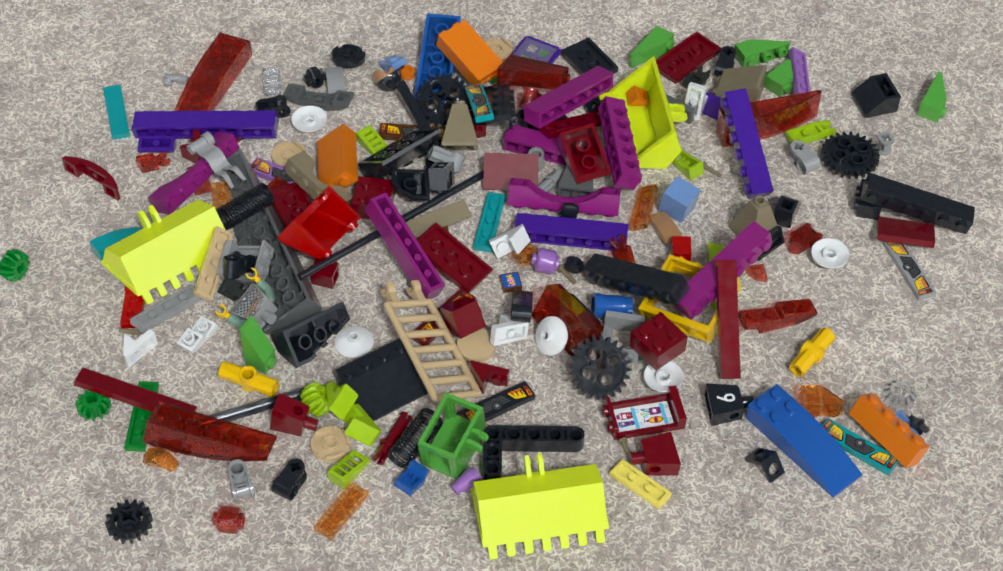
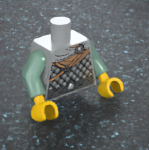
(255, 302)

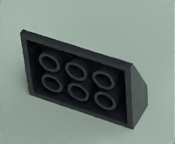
(399, 153)
(383, 380)

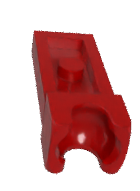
(131, 306)

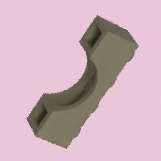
(301, 168)

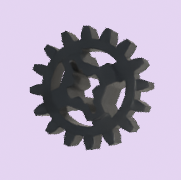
(129, 522)

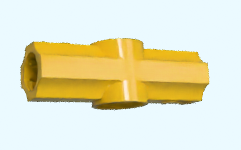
(812, 352)
(248, 378)

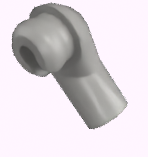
(169, 78)

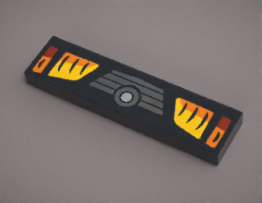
(502, 402)

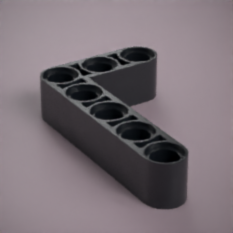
(527, 439)

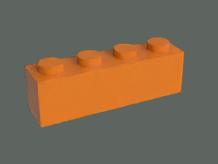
(889, 430)

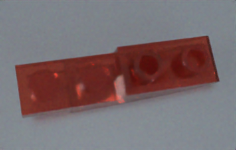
(777, 317)

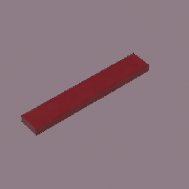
(728, 319)
(125, 391)

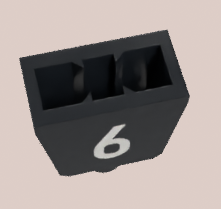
(725, 403)

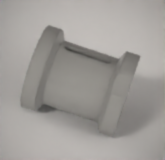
(887, 144)

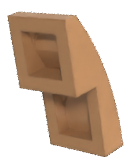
(665, 226)

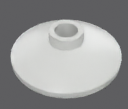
(309, 119)
(830, 247)
(557, 335)
(354, 347)
(670, 373)

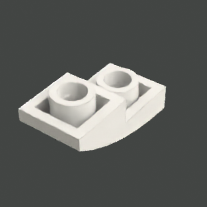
(194, 338)

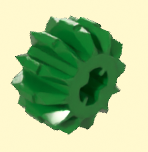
(14, 265)
(92, 405)

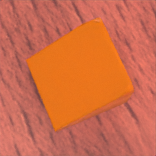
(637, 97)

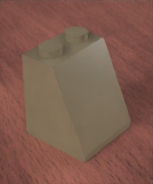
(742, 77)

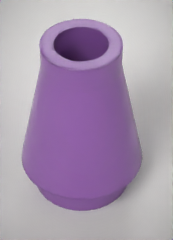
(466, 480)

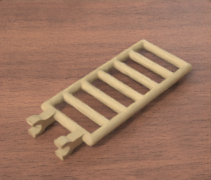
(405, 336)

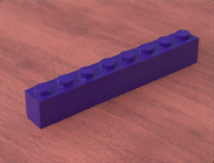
(181, 123)

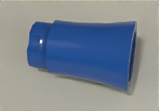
(616, 303)

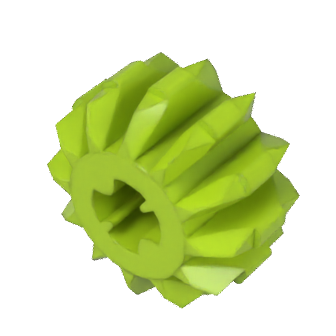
(316, 398)

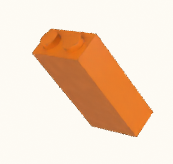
(469, 53)
(338, 157)

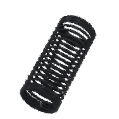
(252, 200)
(401, 451)

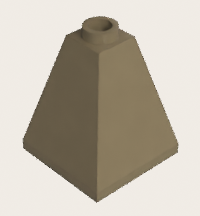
(459, 129)
(755, 210)

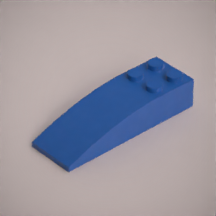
(431, 57)
(802, 439)

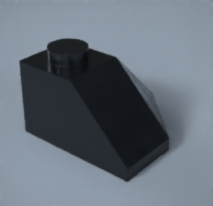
(411, 183)

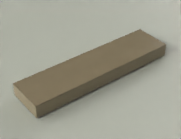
(444, 217)

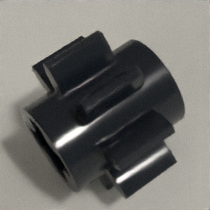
(314, 77)

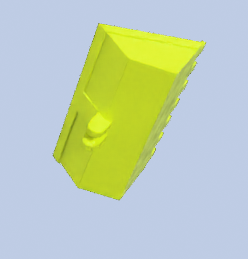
(651, 124)
(163, 249)
(540, 507)

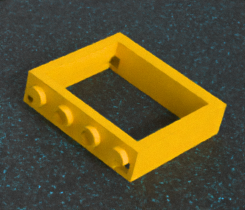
(687, 326)

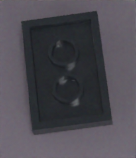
(586, 56)

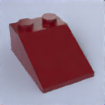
(583, 153)

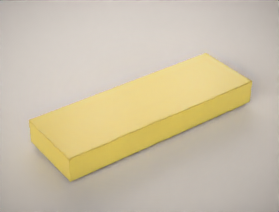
(640, 484)

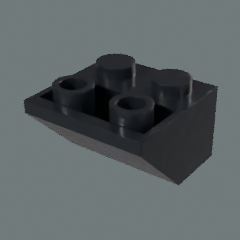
(876, 96)

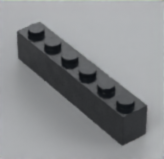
(917, 203)
(636, 279)

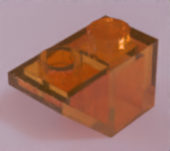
(820, 401)

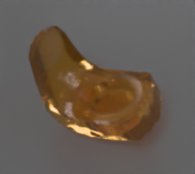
(525, 256)
(160, 458)

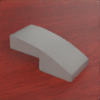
(335, 79)

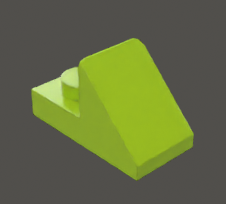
(340, 399)
(361, 426)

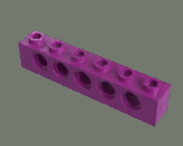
(619, 143)

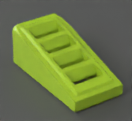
(367, 134)
(691, 172)
(344, 481)

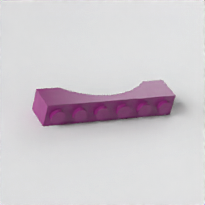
(173, 194)
(526, 194)

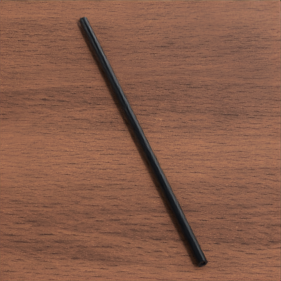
(374, 235)

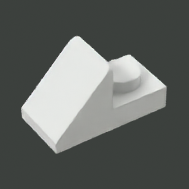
(696, 98)
(512, 240)
(508, 331)
(135, 350)

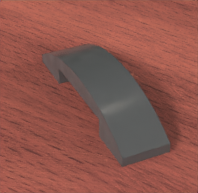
(328, 102)

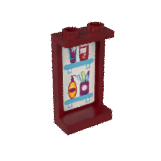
(645, 415)

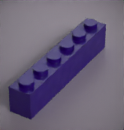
(746, 144)
(571, 231)

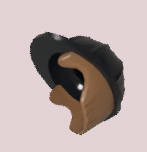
(388, 80)

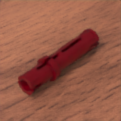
(395, 432)

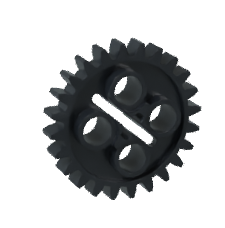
(448, 86)
(850, 155)
(582, 361)

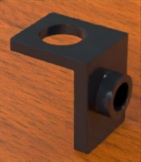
(765, 458)

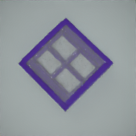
(537, 50)

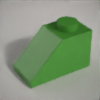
(780, 79)

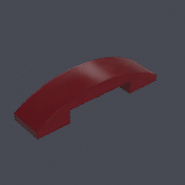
(80, 166)

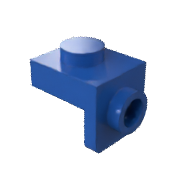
(412, 478)

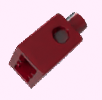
(291, 416)
(657, 455)

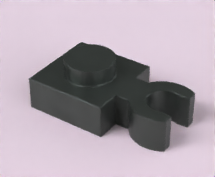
(698, 78)
(232, 289)

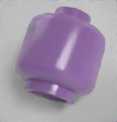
(545, 261)

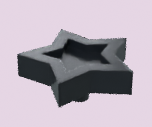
(918, 424)

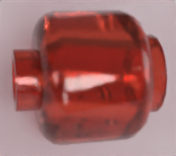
(229, 519)

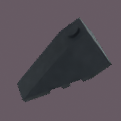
(305, 337)

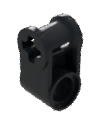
(725, 60)
(273, 104)
(237, 265)
(290, 479)

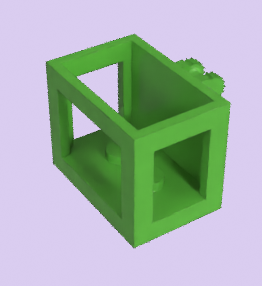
(455, 439)

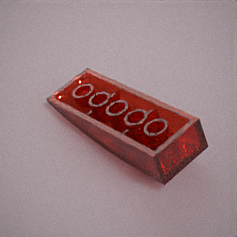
(215, 73)
(776, 115)
(205, 435)

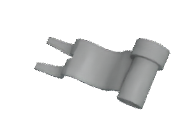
(214, 156)

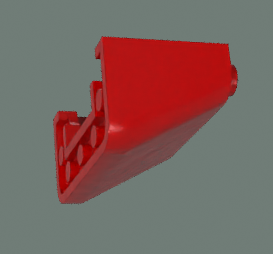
(320, 225)

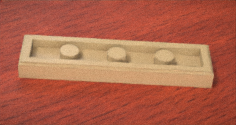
(207, 278)

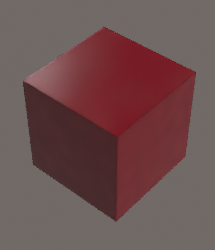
(463, 317)

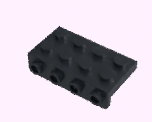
(501, 103)

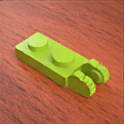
(811, 132)

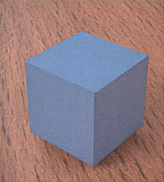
(679, 199)

